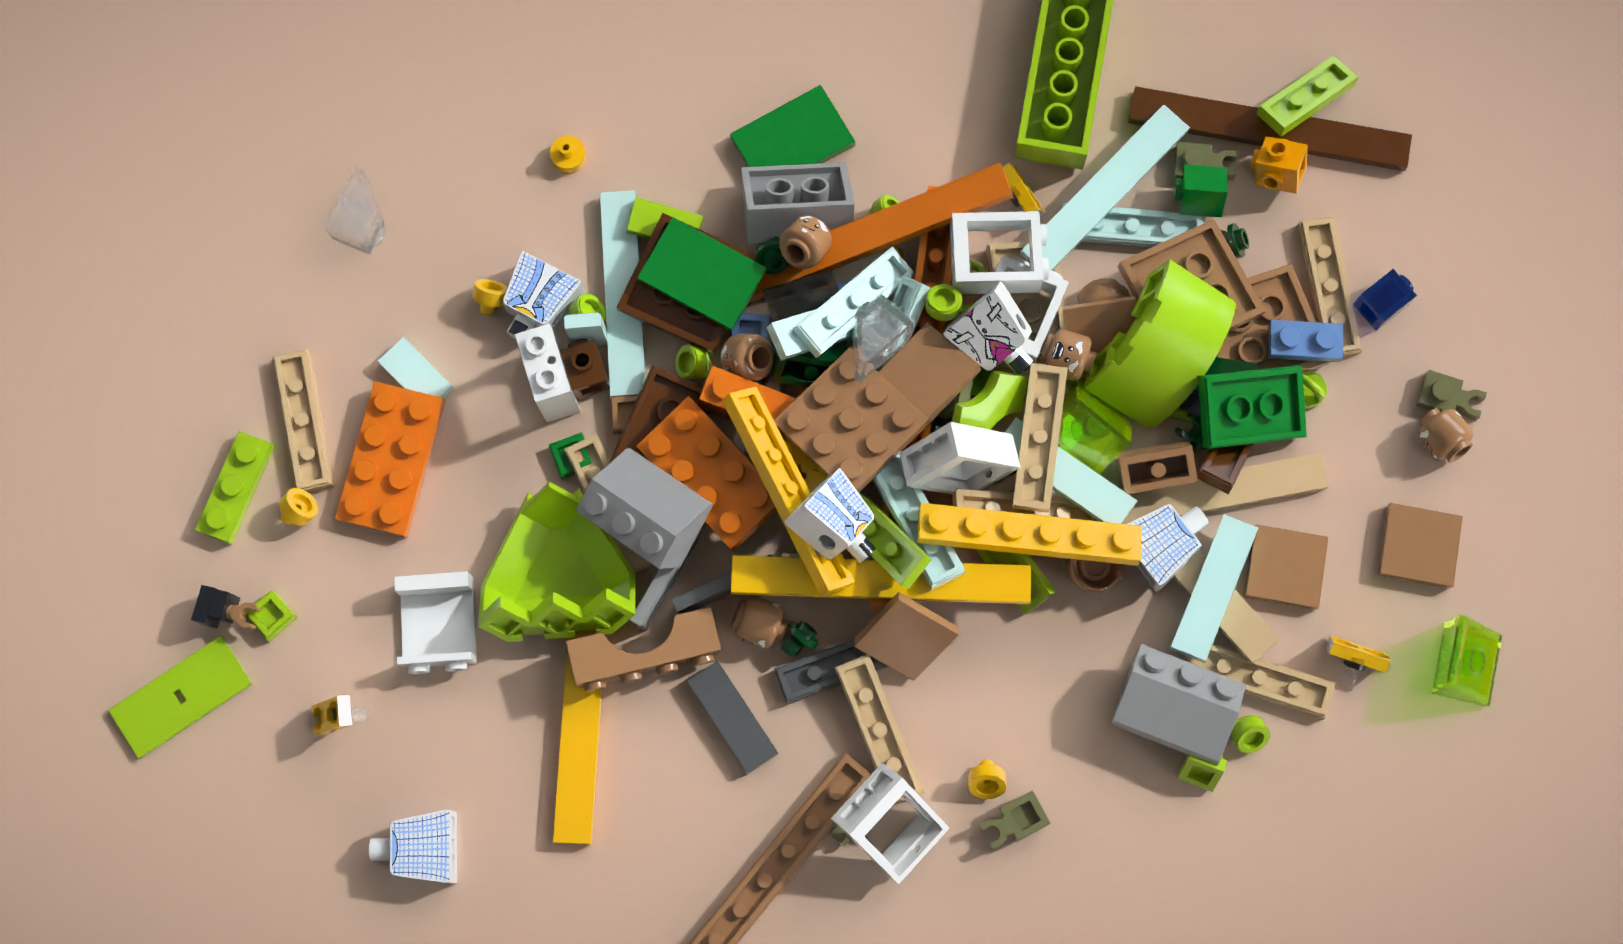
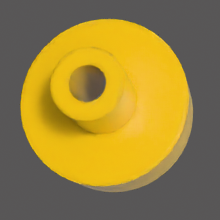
(568, 154)
(489, 295)
(297, 507)
(987, 780)

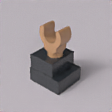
(218, 606)

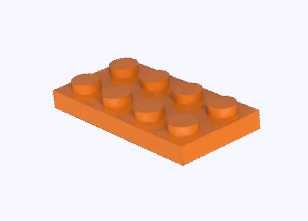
(390, 459)
(710, 464)

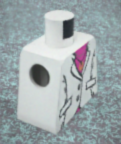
(992, 331)

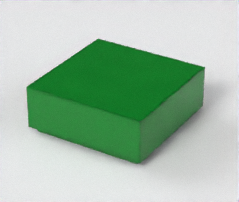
(560, 457)

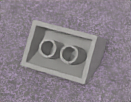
(785, 192)
(645, 509)
(1178, 704)

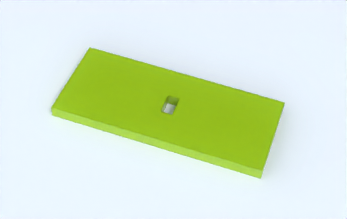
(155, 712)

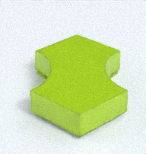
(999, 397)

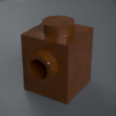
(585, 368)

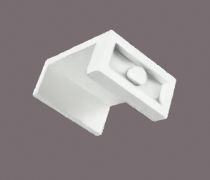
(437, 621)

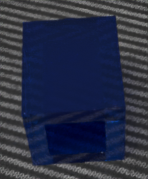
(1385, 299)

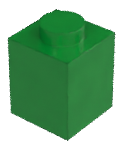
(1201, 190)

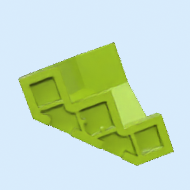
(555, 574)

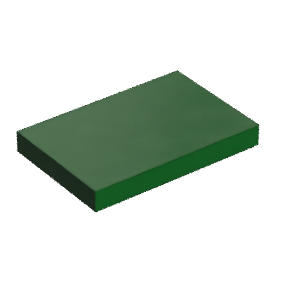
(795, 133)
(702, 274)
(1252, 406)

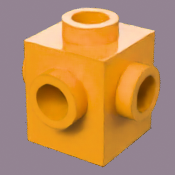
(1280, 164)

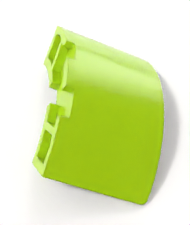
(1165, 349)

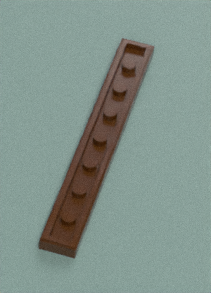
(1243, 125)

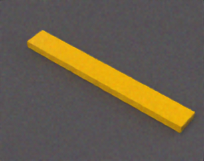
(790, 578)

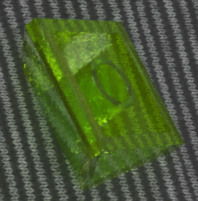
(1092, 428)
(1467, 661)

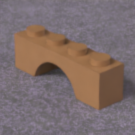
(597, 660)

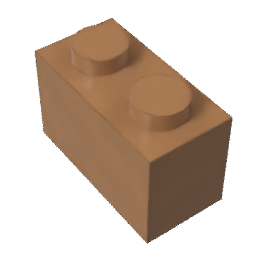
(1156, 467)

